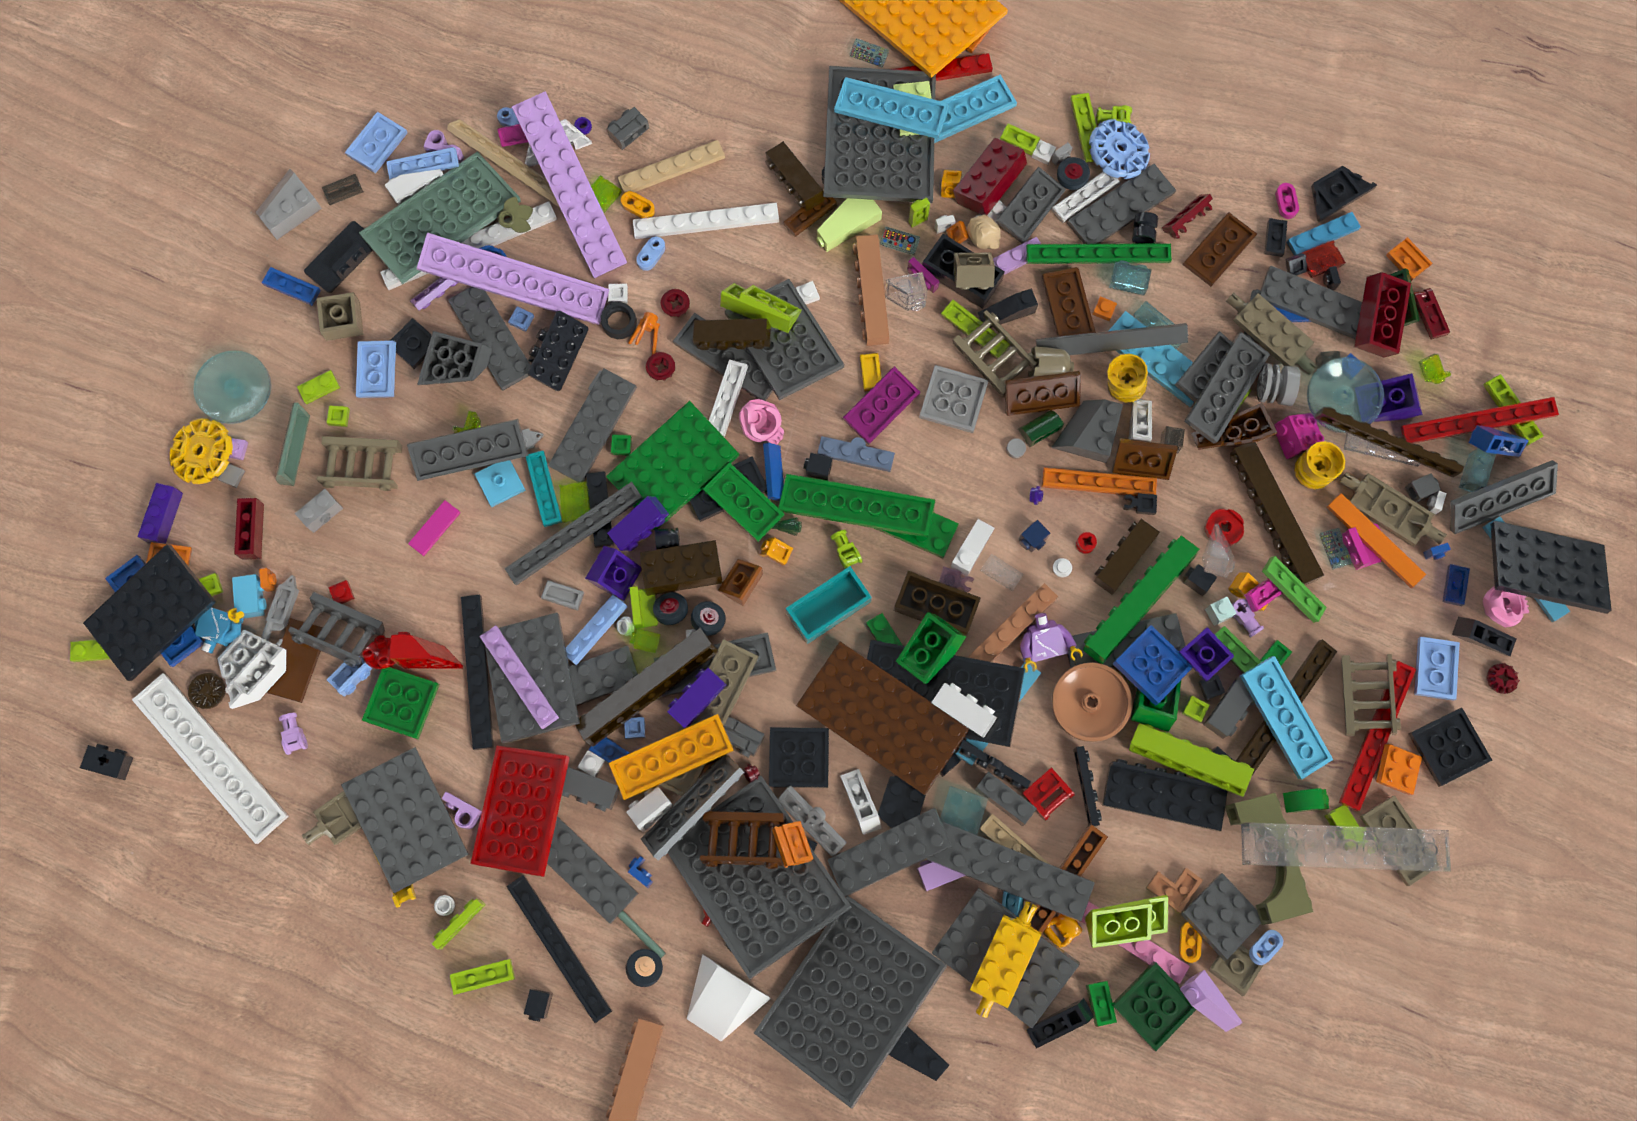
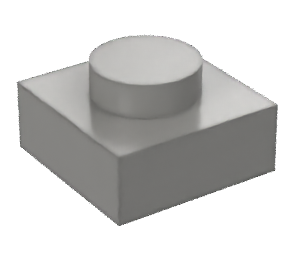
(1062, 154)

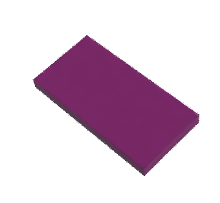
(881, 405)

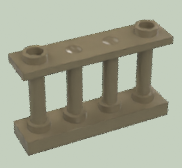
(976, 358)
(352, 446)
(1351, 686)

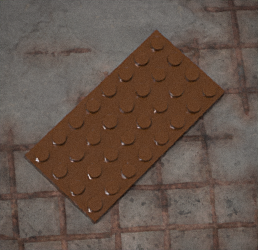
(883, 717)

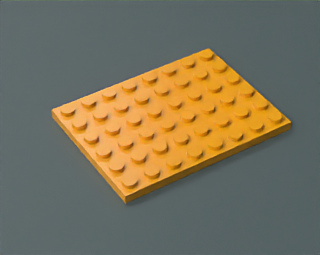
(929, 30)

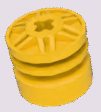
(1127, 368)
(1319, 465)

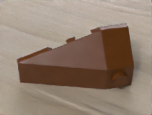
(1244, 427)

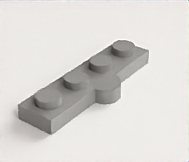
(812, 821)

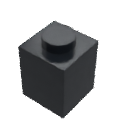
(818, 466)
(1199, 580)
(538, 1004)

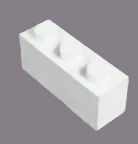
(964, 709)

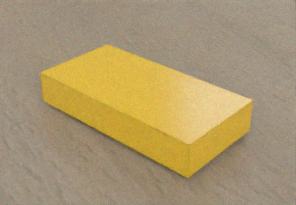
(870, 370)

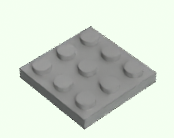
(953, 399)

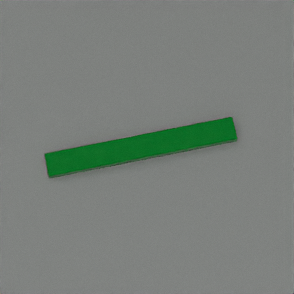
(1097, 253)

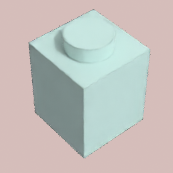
(1220, 611)

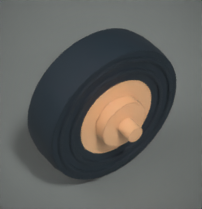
(644, 968)

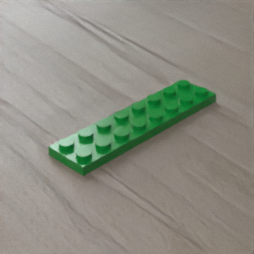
(857, 505)

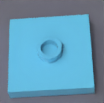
(500, 482)

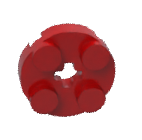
(1229, 517)

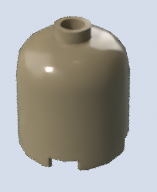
(1050, 361)

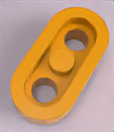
(639, 205)
(1192, 942)

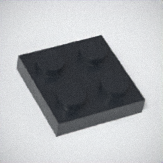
(412, 343)

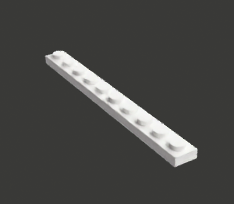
(490, 235)

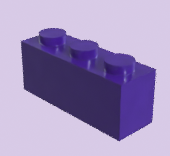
(160, 514)
(638, 524)
(696, 697)

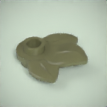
(518, 213)

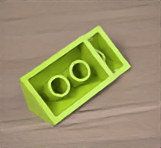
(760, 305)
(1127, 922)

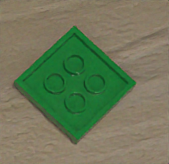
(400, 702)

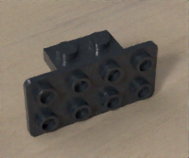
(339, 258)
(556, 350)

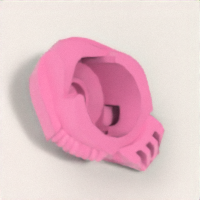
(761, 422)
(1505, 607)

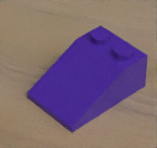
(1400, 399)

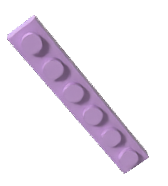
(519, 677)

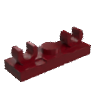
(1187, 215)

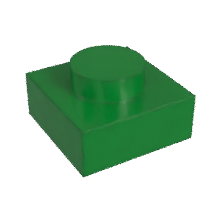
(621, 445)

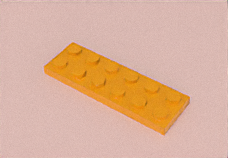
(671, 757)

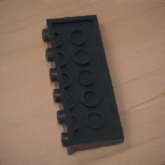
(1164, 795)

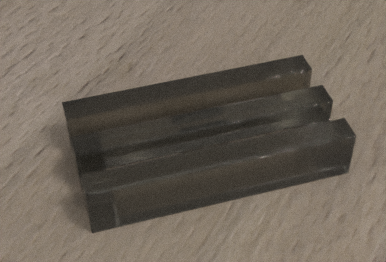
(343, 192)

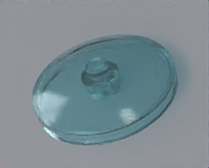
(232, 387)
(1347, 387)

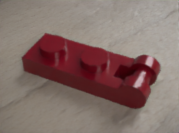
(1431, 314)

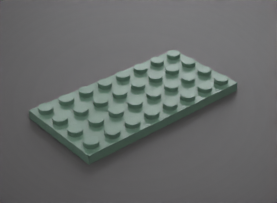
(448, 207)

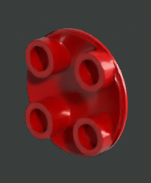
(378, 653)

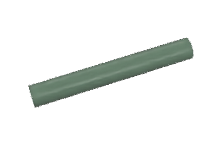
(640, 933)

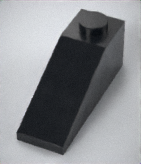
(1012, 307)
(1484, 636)
(1060, 1023)

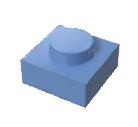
(521, 319)
(635, 728)

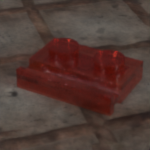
(1322, 258)

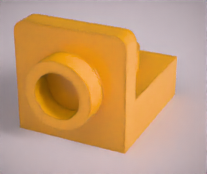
(949, 182)
(776, 550)

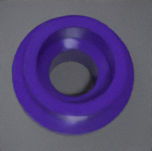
(582, 121)
(1036, 495)

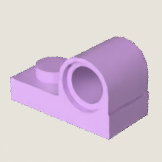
(431, 145)
(464, 808)

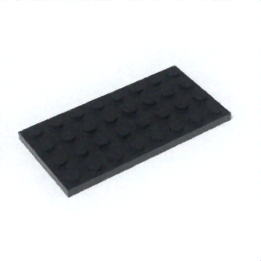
(988, 682)

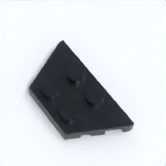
(1337, 191)
(900, 802)

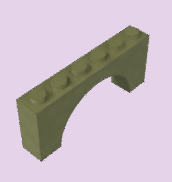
(1289, 892)

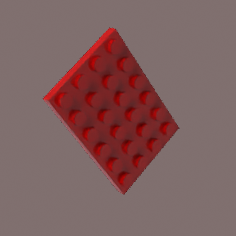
(520, 810)

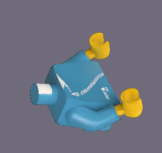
(218, 627)

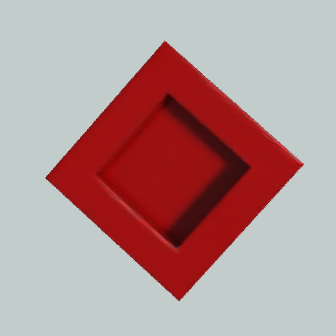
(341, 592)

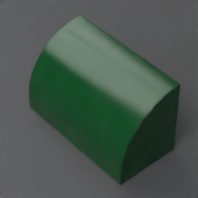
(1041, 428)

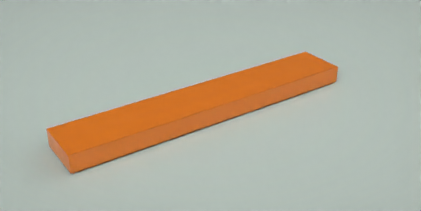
(1098, 482)
(1376, 541)

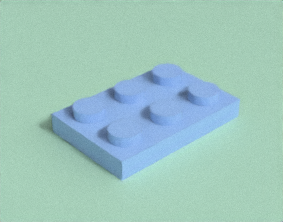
(376, 142)
(375, 369)
(1437, 668)

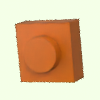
(958, 232)
(1104, 308)
(267, 579)

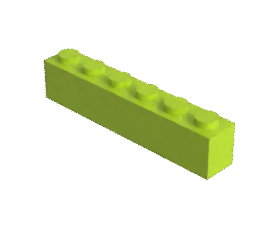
(1191, 759)

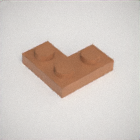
(1178, 892)

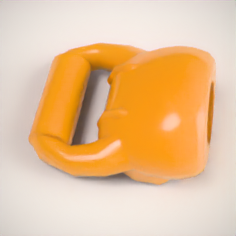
(1067, 926)

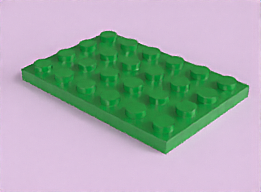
(676, 460)

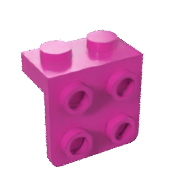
(1297, 434)
(1359, 553)

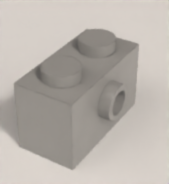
(318, 510)

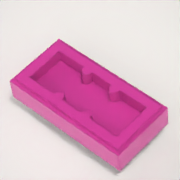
(511, 135)

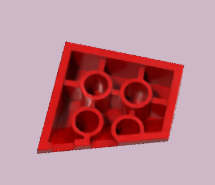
(419, 653)

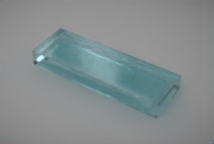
(1152, 317)

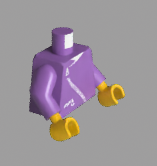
(1045, 641)

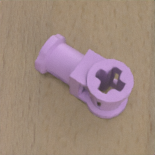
(1246, 617)
(292, 736)

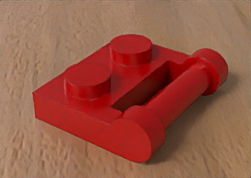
(1043, 788)

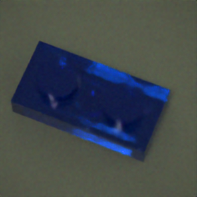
(1456, 585)

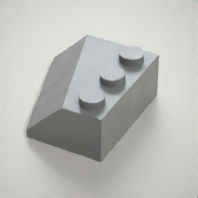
(287, 205)

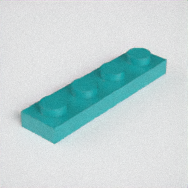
(544, 488)

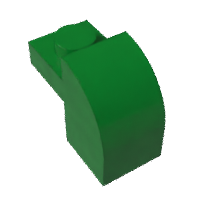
(1306, 800)

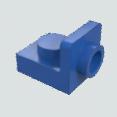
(642, 876)

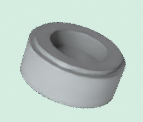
(1016, 448)

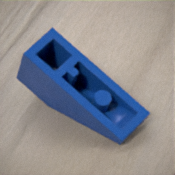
(1497, 441)

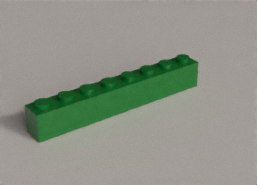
(1140, 600)

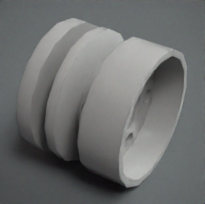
(1278, 385)

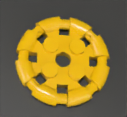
(208, 456)

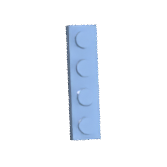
(429, 161)
(595, 629)

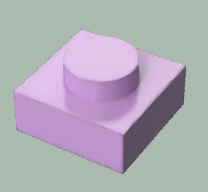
(239, 449)

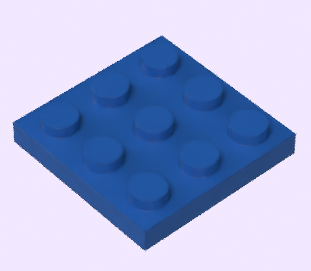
(1152, 665)

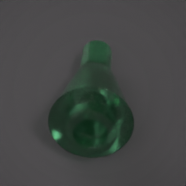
(790, 526)

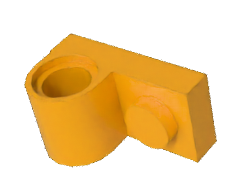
(1242, 584)

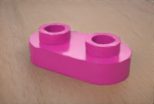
(1287, 202)

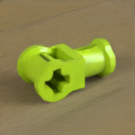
(1116, 113)
(846, 551)

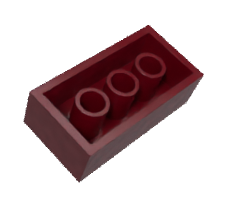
(990, 176)
(1382, 315)

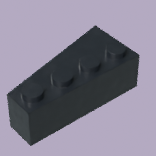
(918, 1055)

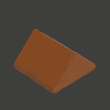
(741, 581)

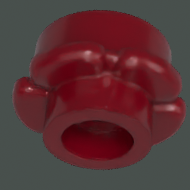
(751, 773)

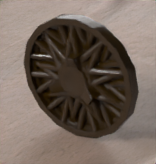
(206, 690)

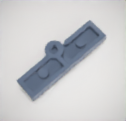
(856, 453)

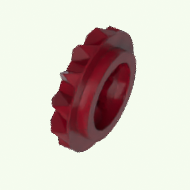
(671, 296)
(655, 360)
(1497, 683)

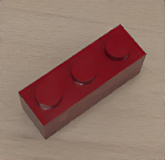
(249, 528)

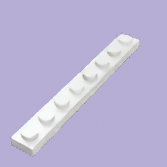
(705, 221)

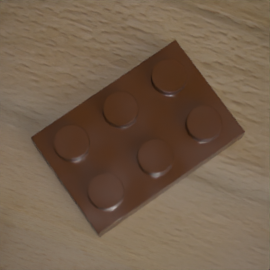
(1144, 459)

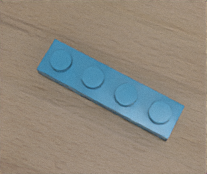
(1324, 233)

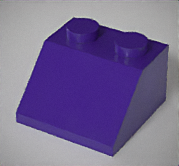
(613, 572)
(1206, 654)

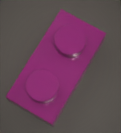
(916, 267)

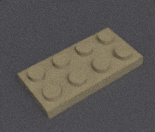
(1392, 815)

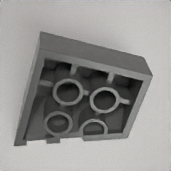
(453, 360)
(1091, 430)

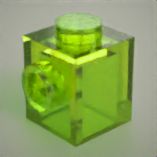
(644, 640)

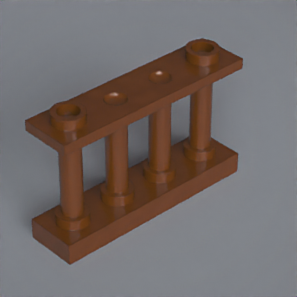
(734, 820)

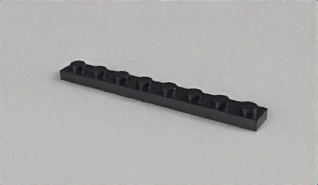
(477, 673)
(559, 949)

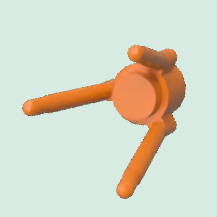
(646, 324)

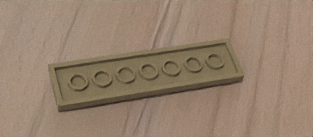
(733, 667)

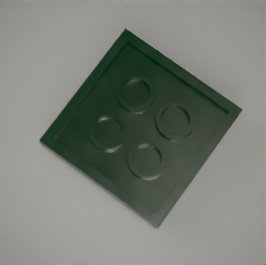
(1154, 1006)

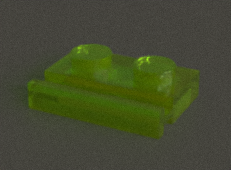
(605, 192)
(574, 501)

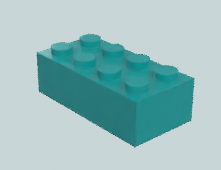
(828, 605)

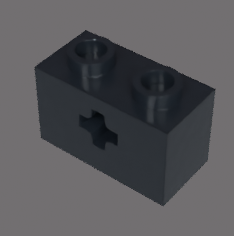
(95, 761)

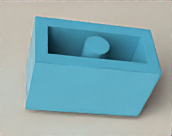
(249, 596)

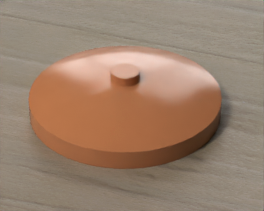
(1091, 702)

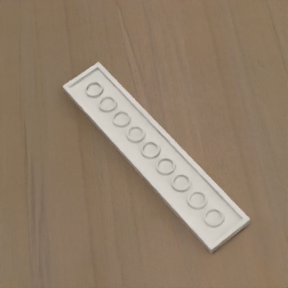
(210, 758)

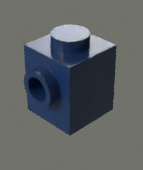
(1034, 536)

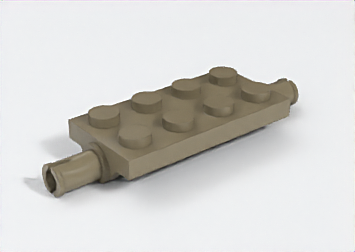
(1273, 331)
(1392, 509)
(335, 820)

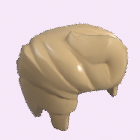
(984, 232)

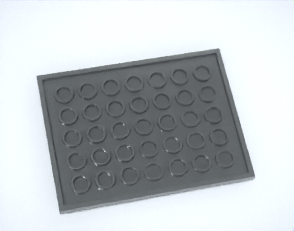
(872, 158)
(754, 907)
(850, 1002)

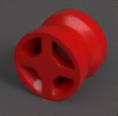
(1084, 546)

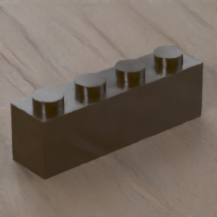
(794, 176)
(731, 334)
(1126, 557)

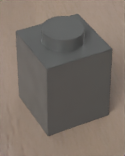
(1423, 488)

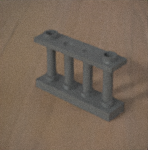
(337, 611)

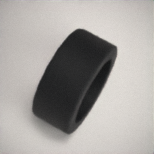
(618, 307)

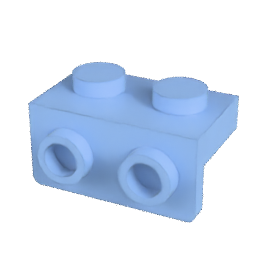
(347, 677)

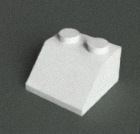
(649, 809)

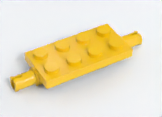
(1006, 960)

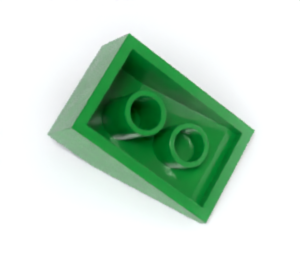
(930, 647)
(1159, 716)

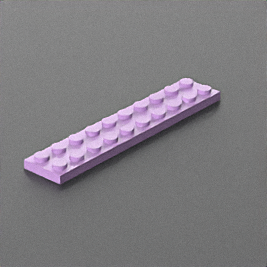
(569, 184)
(512, 278)

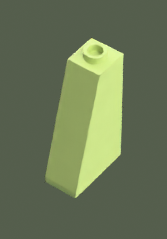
(847, 221)

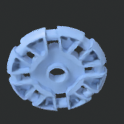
(1129, 139)

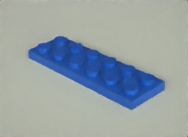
(182, 646)

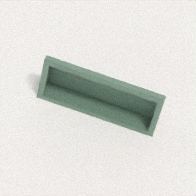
(292, 445)

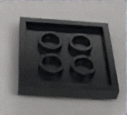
(1450, 747)
(799, 757)

